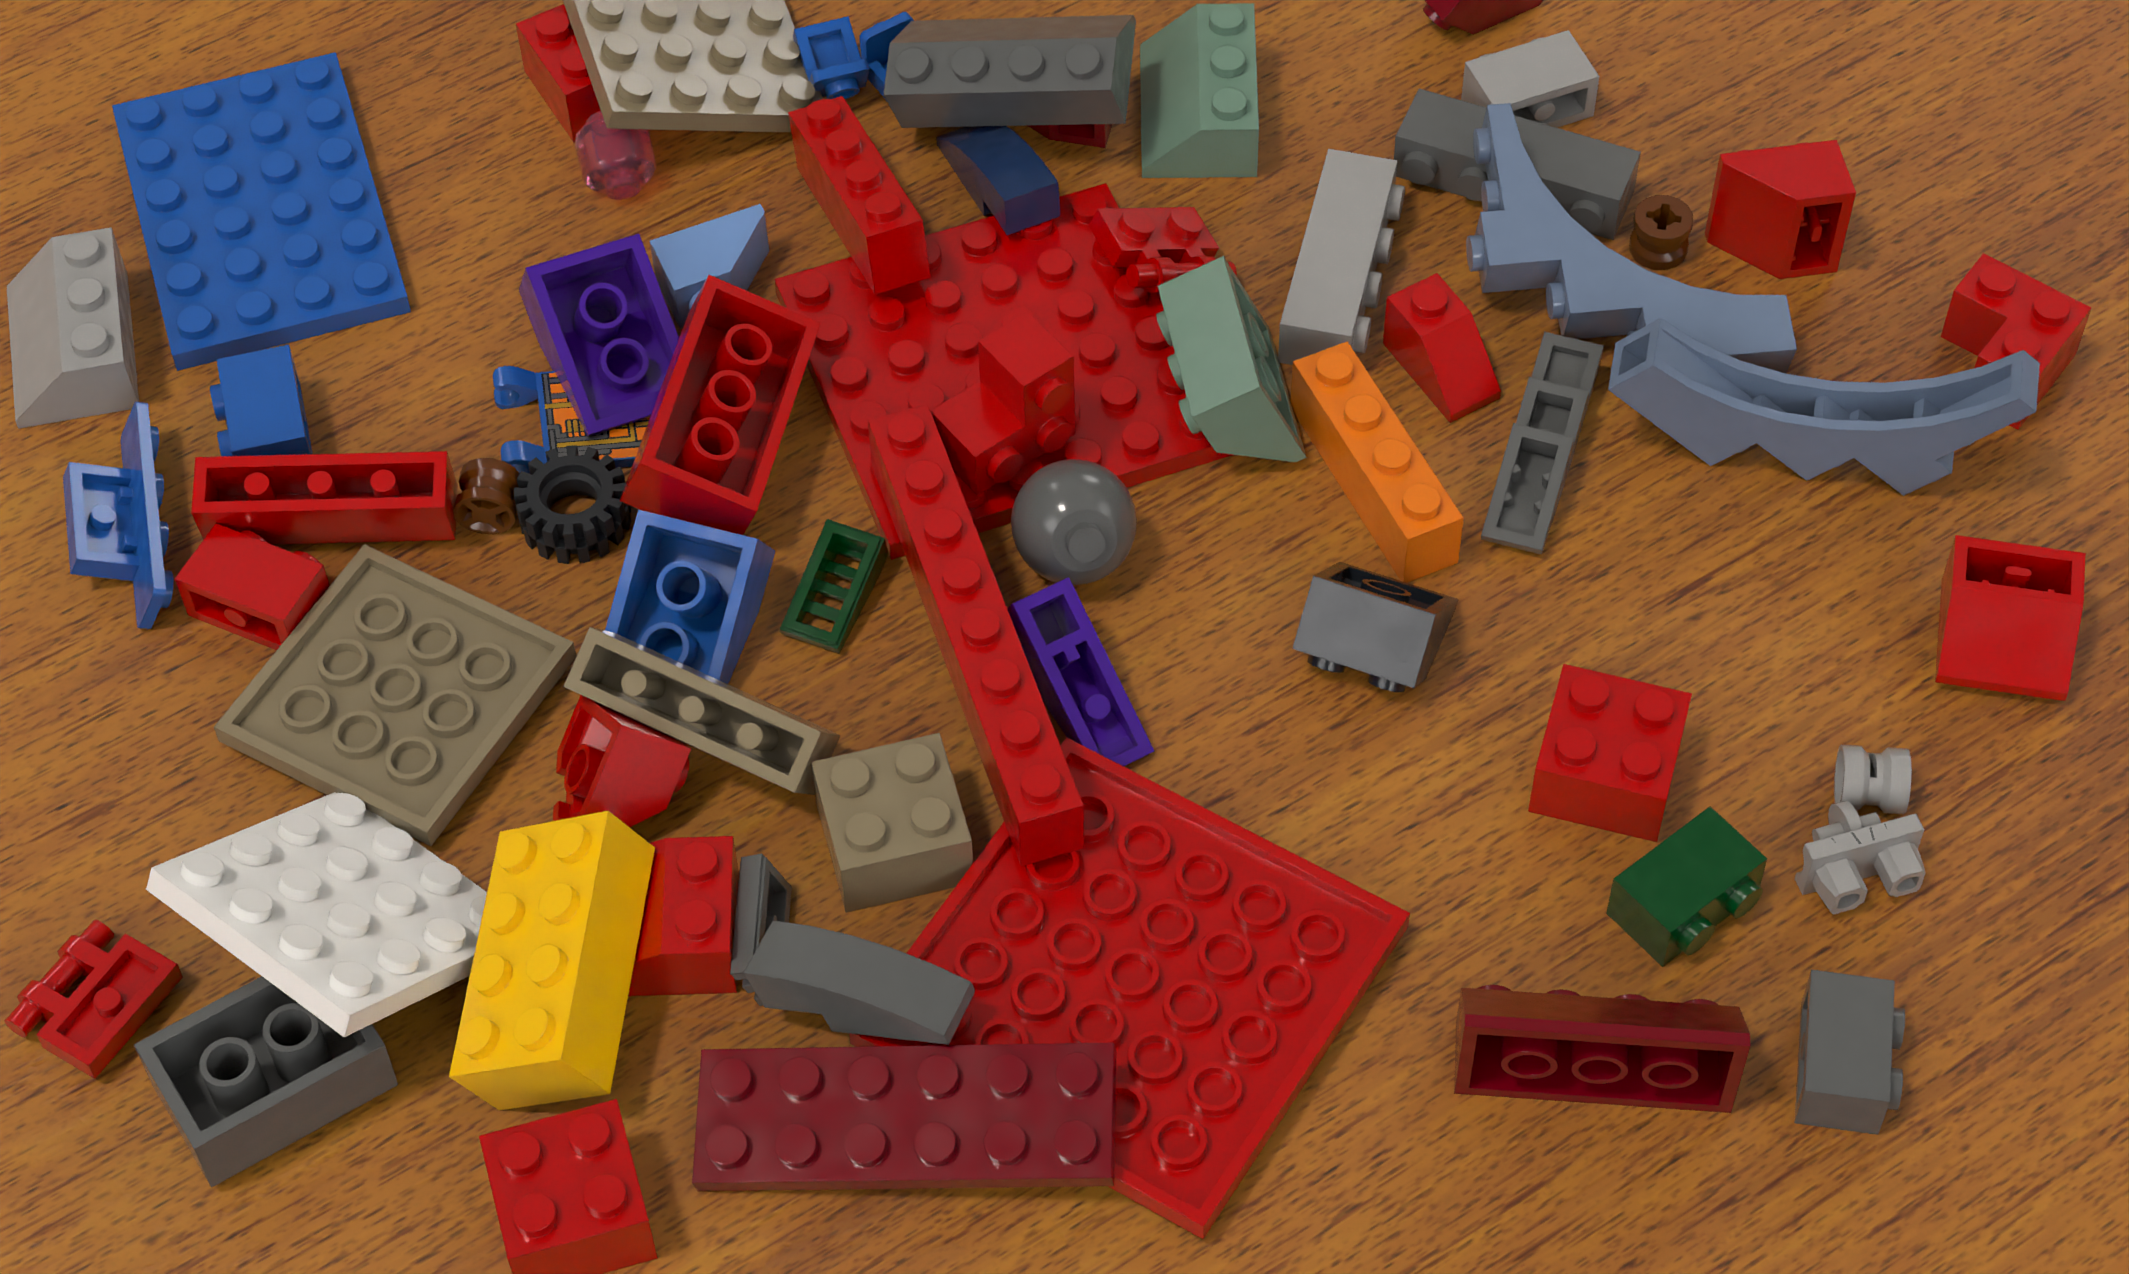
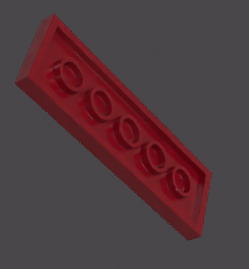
(906, 1117)

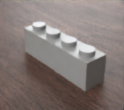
(1340, 256)

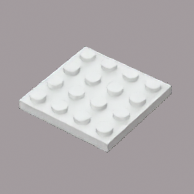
(331, 909)

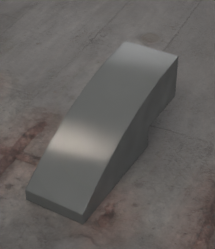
(857, 984)

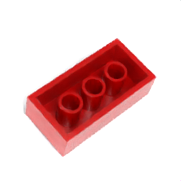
(721, 409)

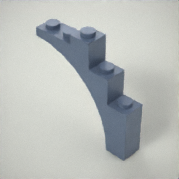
(1594, 292)
(1814, 424)

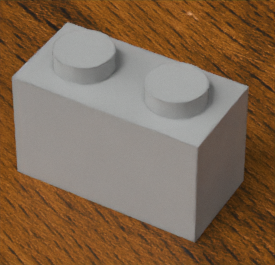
(1541, 79)

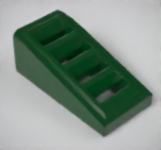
(848, 542)

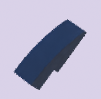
(1002, 175)

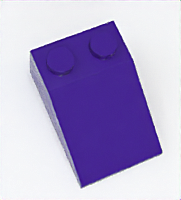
(603, 330)

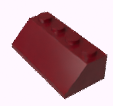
(1599, 1049)

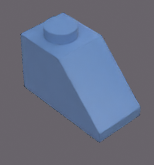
(723, 247)

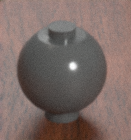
(1073, 521)

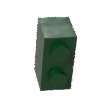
(1687, 887)

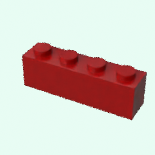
(859, 195)
(328, 496)

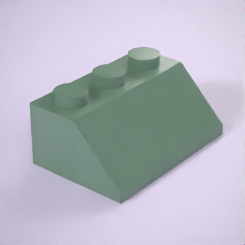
(1201, 95)
(1227, 365)

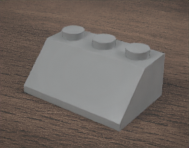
(72, 331)

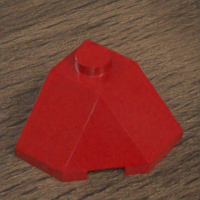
(617, 765)

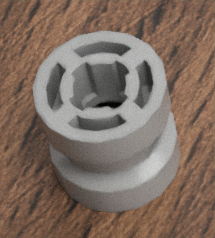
(1873, 778)

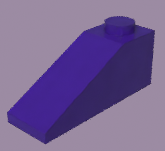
(1077, 674)

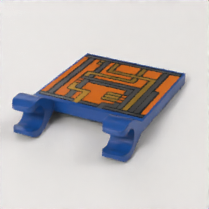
(558, 421)

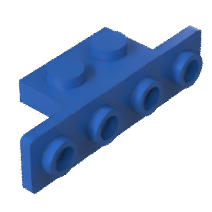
(116, 519)

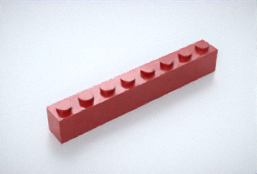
(976, 637)

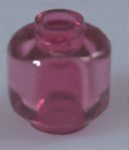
(614, 159)

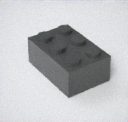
(258, 1076)

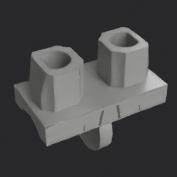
(1857, 849)

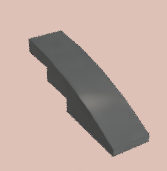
(1542, 443)

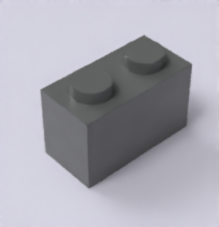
(1847, 1052)

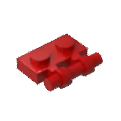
(1154, 243)
(105, 1008)

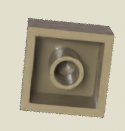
(892, 821)

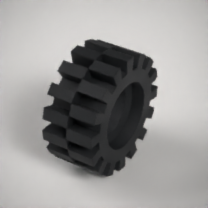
(568, 477)

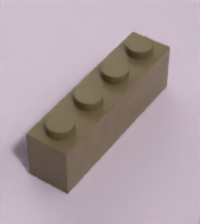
(700, 710)

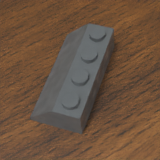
(1011, 71)

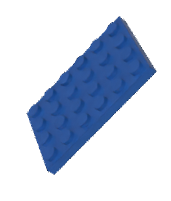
(259, 211)

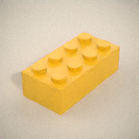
(553, 962)

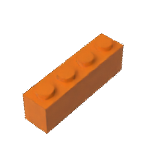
(1376, 462)

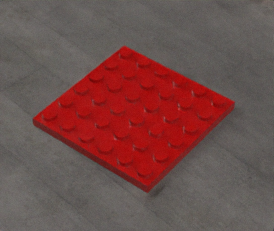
(924, 336)
(1183, 947)

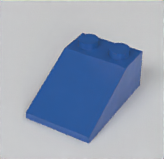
(690, 592)

